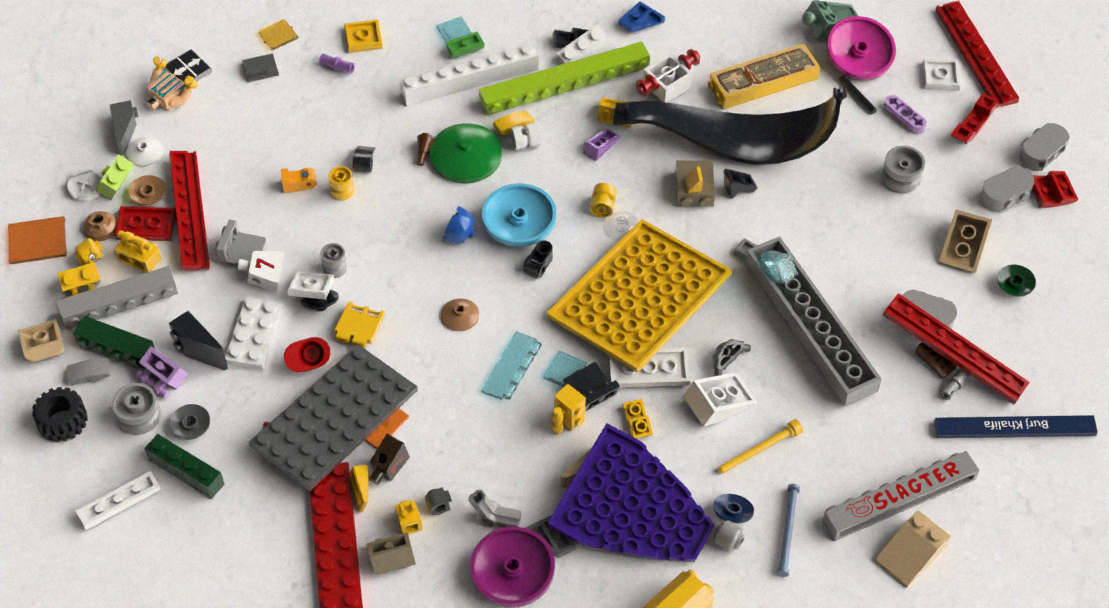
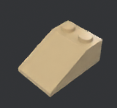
(965, 241)
(913, 548)

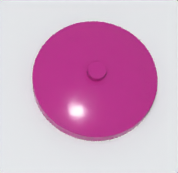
(861, 48)

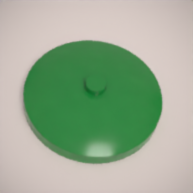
(465, 153)

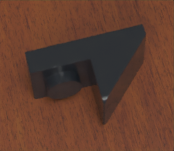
(736, 181)

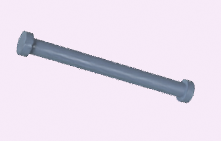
(783, 570)

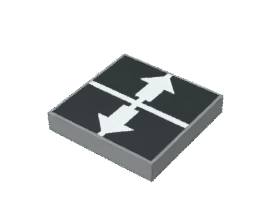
(188, 65)

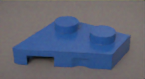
(640, 18)

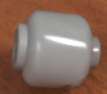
(728, 535)

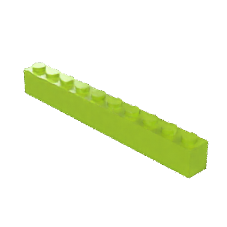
(564, 78)

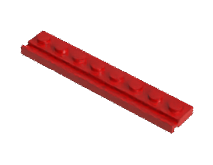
(977, 53)
(189, 211)
(956, 348)

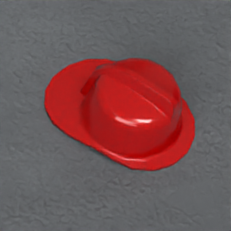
(307, 354)

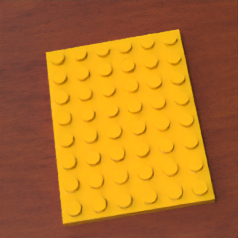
(639, 295)

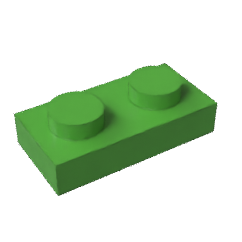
(464, 44)

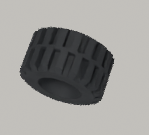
(54, 402)

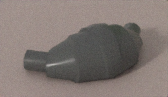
(727, 353)

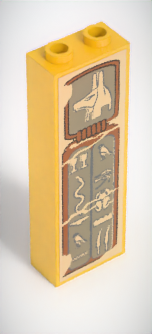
(763, 76)

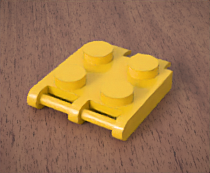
(358, 325)

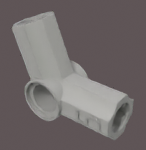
(492, 513)

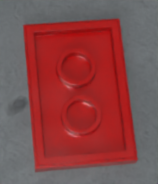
(146, 222)

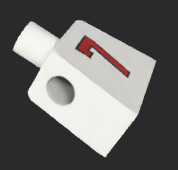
(263, 269)

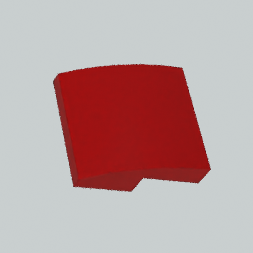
(1053, 189)

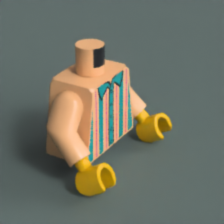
(166, 89)

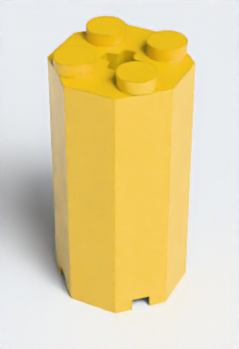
(684, 592)

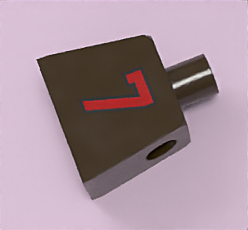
(388, 459)

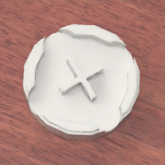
(83, 185)

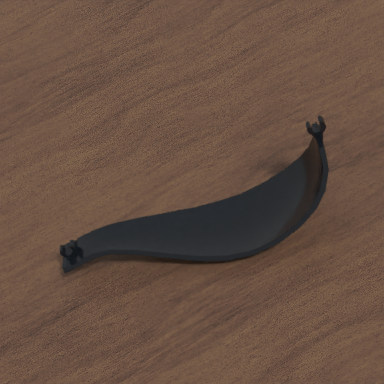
(738, 136)

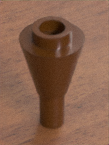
(424, 143)

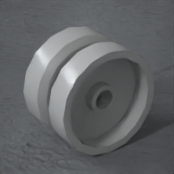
(903, 169)
(136, 408)

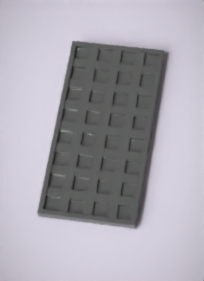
(333, 417)

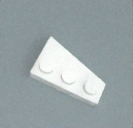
(587, 45)

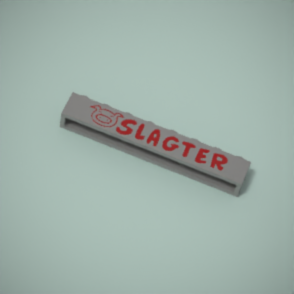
(900, 495)

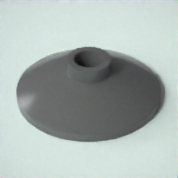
(189, 415)

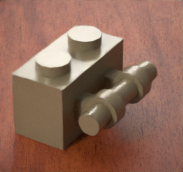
(391, 553)

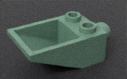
(824, 15)

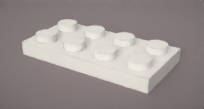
(254, 333)
(665, 368)

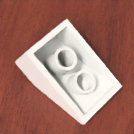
(718, 398)

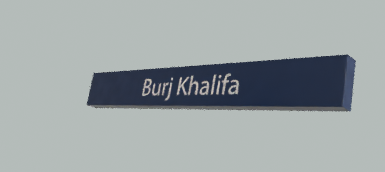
(1015, 426)

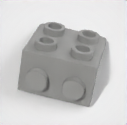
(237, 245)

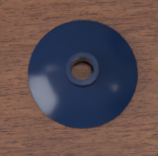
(733, 508)

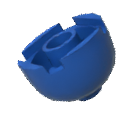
(459, 227)

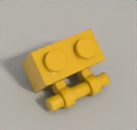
(137, 252)
(79, 277)
(568, 409)

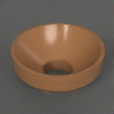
(102, 230)

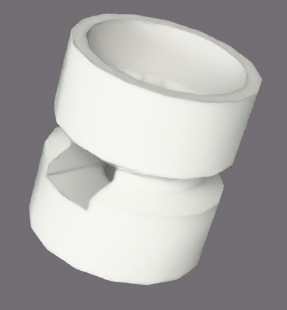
(525, 136)

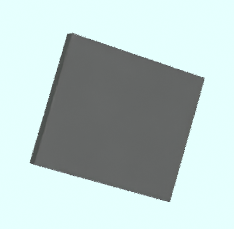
(260, 67)

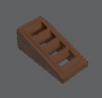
(925, 355)

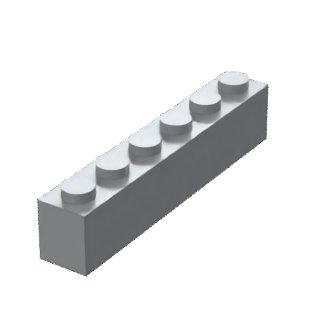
(117, 297)

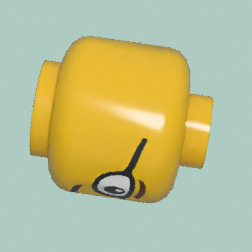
(88, 251)

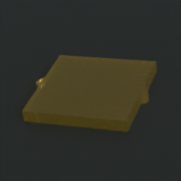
(278, 34)

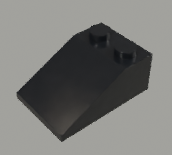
(196, 341)

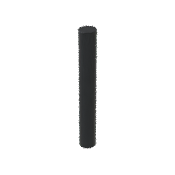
(869, 106)

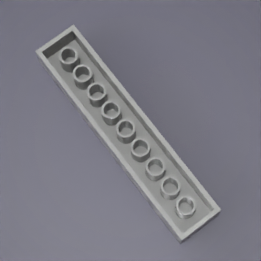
(817, 328)

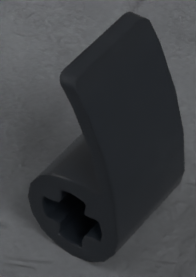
(363, 159)

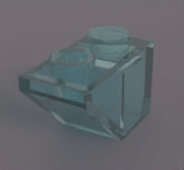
(777, 266)

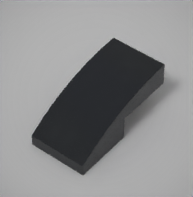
(564, 38)

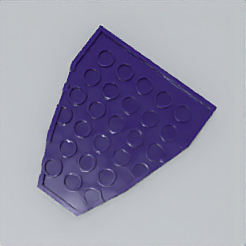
(631, 504)

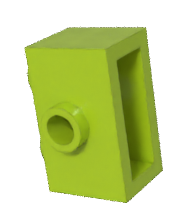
(114, 176)

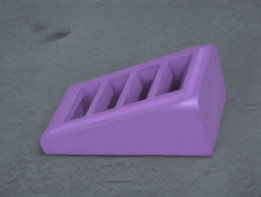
(599, 144)

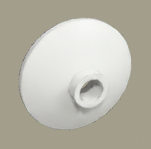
(144, 151)

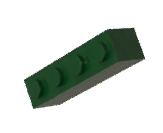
(112, 341)
(184, 466)

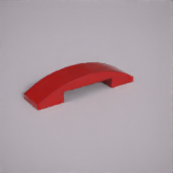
(975, 120)

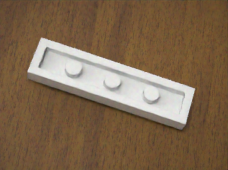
(118, 500)

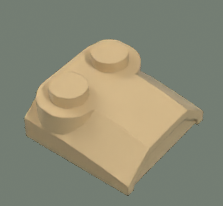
(41, 341)

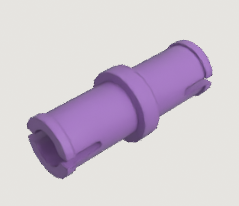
(337, 63)

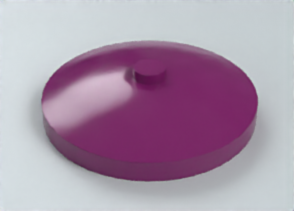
(512, 566)

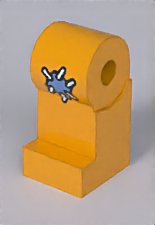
(298, 180)

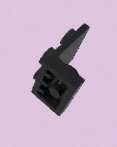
(592, 384)

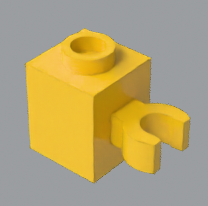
(408, 517)

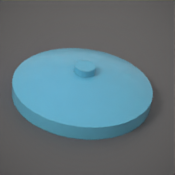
(519, 215)

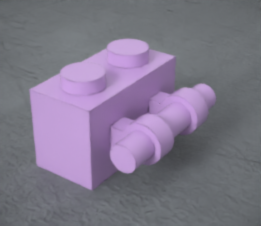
(162, 367)

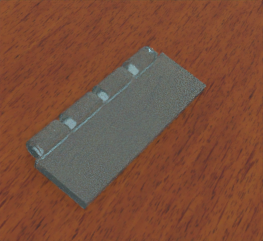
(511, 366)

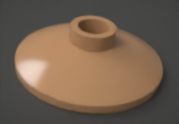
(147, 190)
(460, 320)

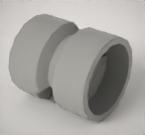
(333, 260)

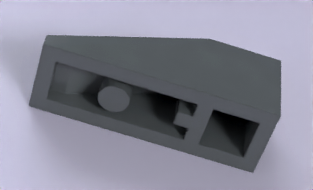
(124, 123)

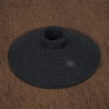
(320, 304)

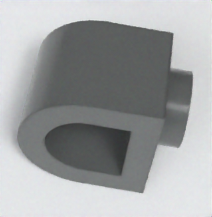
(438, 501)

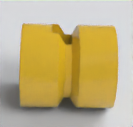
(341, 183)
(603, 200)

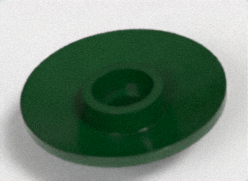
(1021, 276)

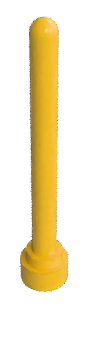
(792, 429)

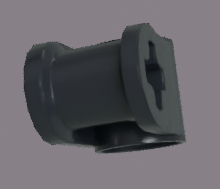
(538, 261)

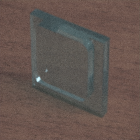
(453, 29)
(562, 367)

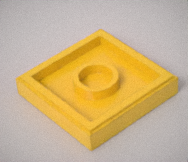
(363, 36)

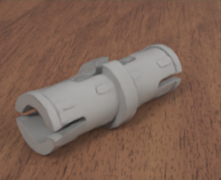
(954, 383)

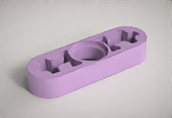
(898, 106)

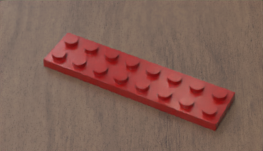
(336, 541)

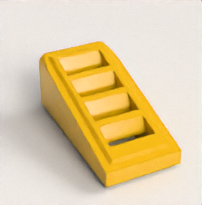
(359, 485)

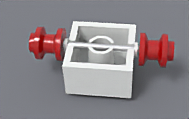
(668, 76)

